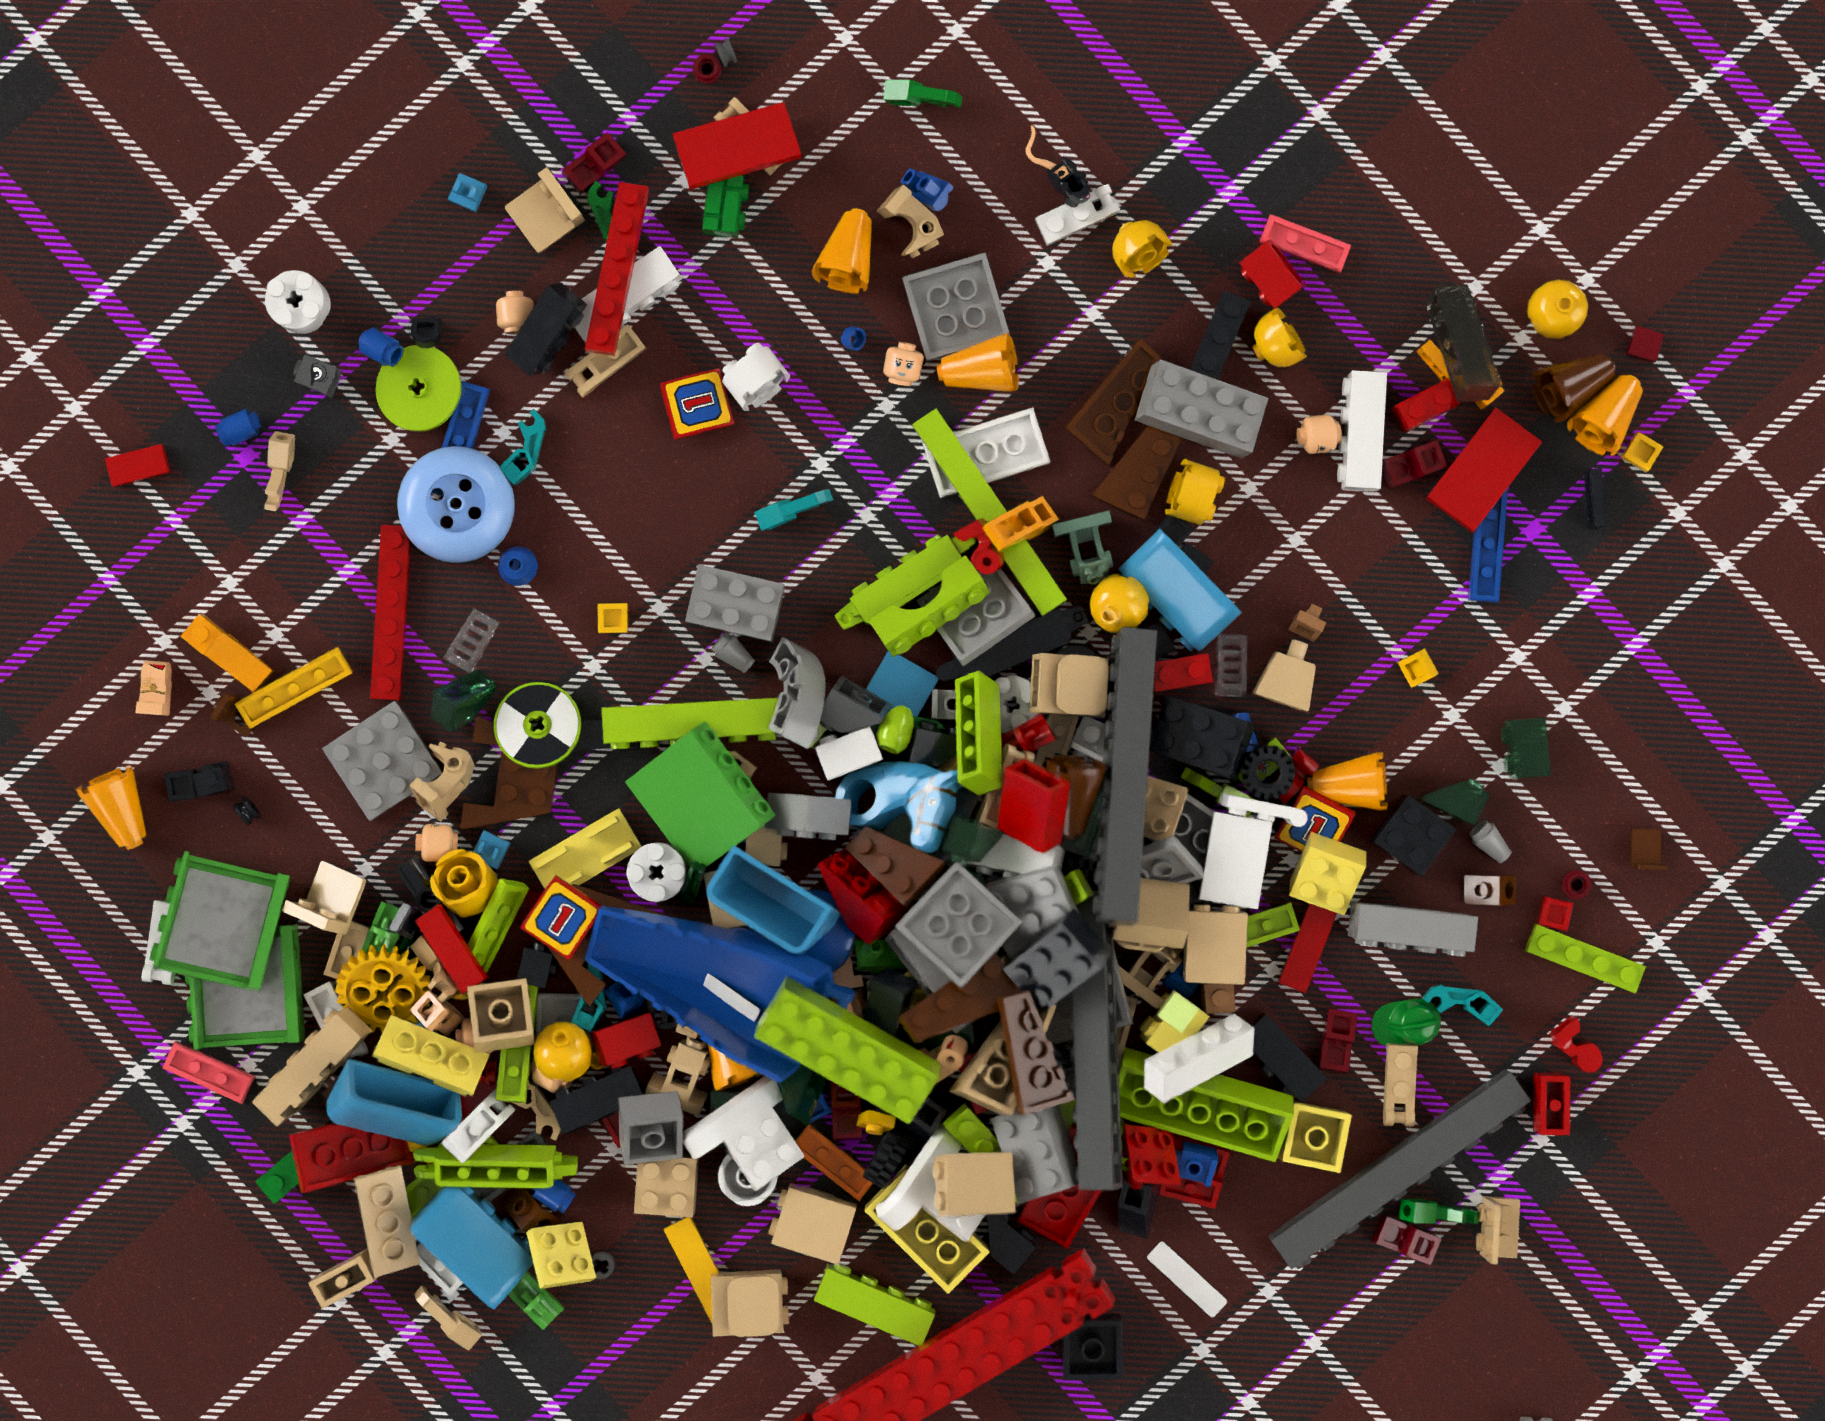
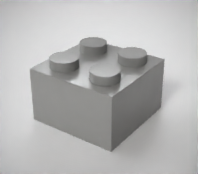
(809, 815)
(650, 1127)

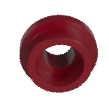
(705, 60)
(1585, 886)

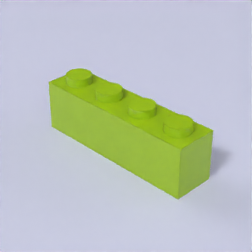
(978, 733)
(875, 1304)

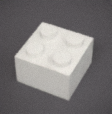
(848, 753)

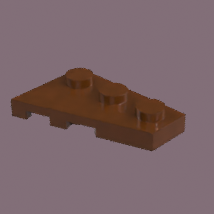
(894, 864)

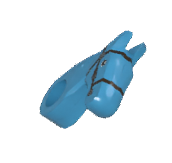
(904, 787)

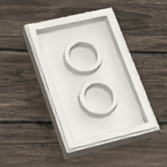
(1235, 860)

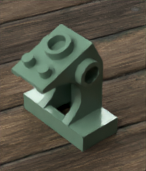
(1082, 531)

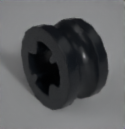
(247, 810)

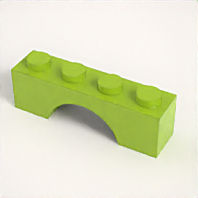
(959, 590)

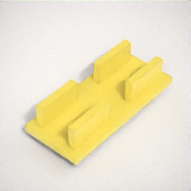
(587, 851)
(430, 1055)

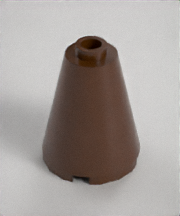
(1571, 384)
(1084, 787)

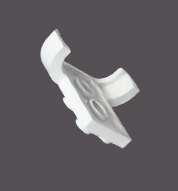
(749, 1132)
(918, 1190)

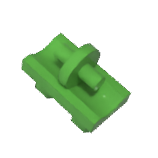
(379, 930)
(876, 956)
(536, 1302)

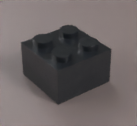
(1412, 835)
(1094, 1349)

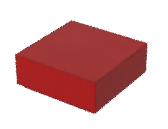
(1555, 913)

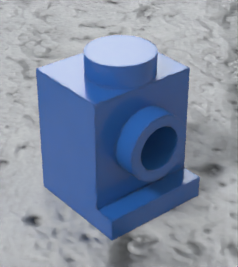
(1197, 1154)

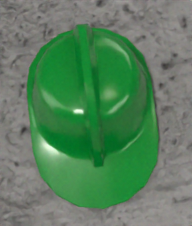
(1406, 1022)

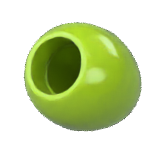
(895, 730)

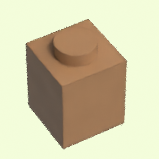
(1217, 998)

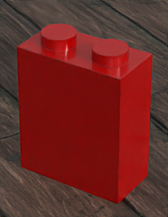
(1033, 805)

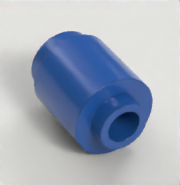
(380, 347)
(238, 427)
(555, 1197)

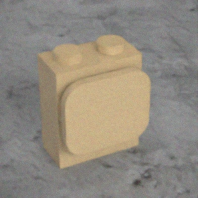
(1069, 685)
(1161, 917)
(1215, 945)
(974, 1184)
(812, 1223)
(748, 1303)

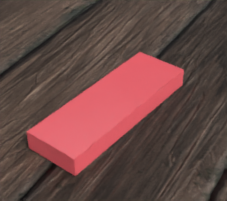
(1306, 243)
(209, 1072)

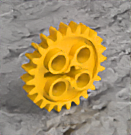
(363, 972)

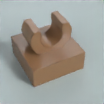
(1307, 623)

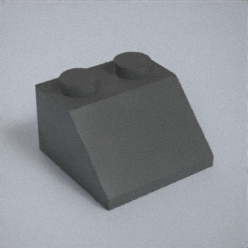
(852, 707)

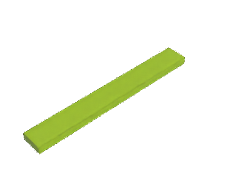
(985, 504)

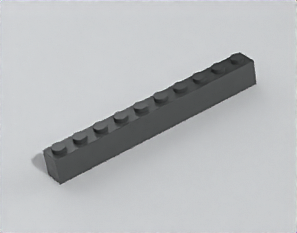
(1126, 776)
(1096, 1070)
(1399, 1169)

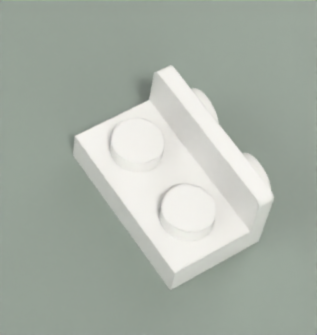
(1089, 739)

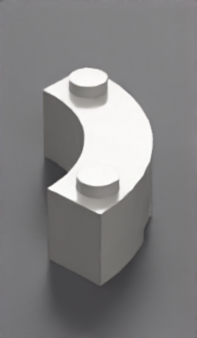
(803, 696)

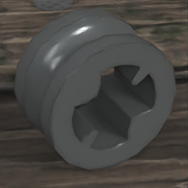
(726, 52)
(602, 1255)

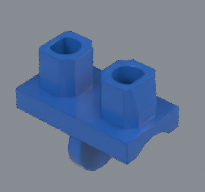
(927, 189)

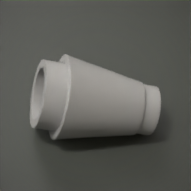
(732, 652)
(1489, 840)

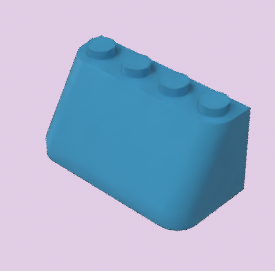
(1180, 591)
(770, 902)
(393, 1104)
(473, 1242)

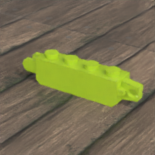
(905, 582)
(496, 1166)

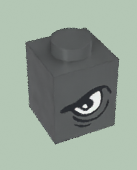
(317, 375)

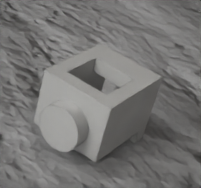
(939, 705)

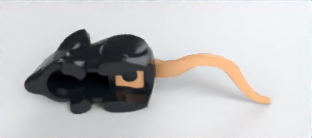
(1063, 177)

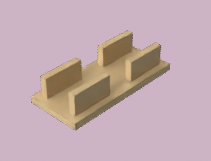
(386, 1220)

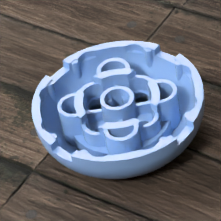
(467, 537)

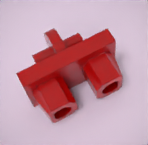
(1029, 735)

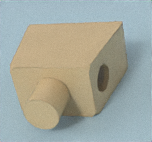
(1288, 678)

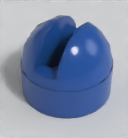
(858, 334)

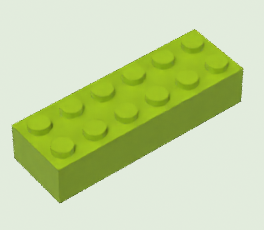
(672, 721)
(848, 1050)
(1214, 1112)

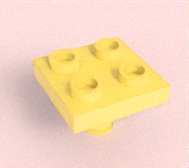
(561, 1255)

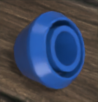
(513, 574)

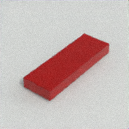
(1307, 947)
(451, 948)

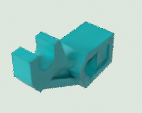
(532, 445)
(786, 510)
(1453, 995)
(585, 1019)

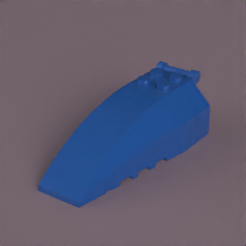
(668, 965)

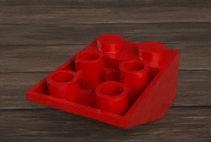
(860, 897)

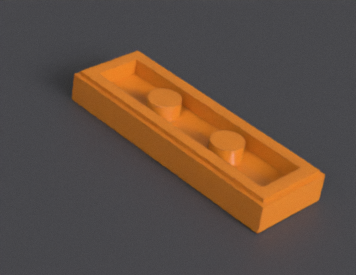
(833, 1162)

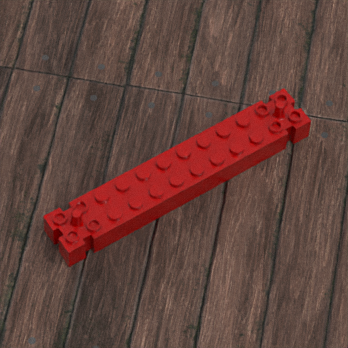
(975, 1347)

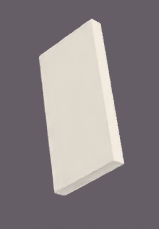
(998, 449)

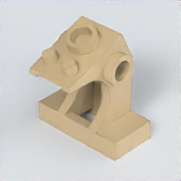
(905, 205)
(439, 794)
(1142, 982)
(688, 1058)

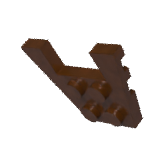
(519, 789)
(585, 982)

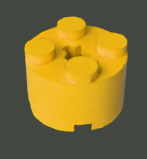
(1194, 492)
(463, 882)

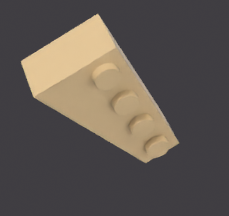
(312, 1066)
(988, 1074)

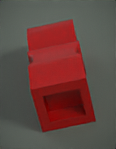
(986, 557)
(1303, 765)
(1584, 1054)

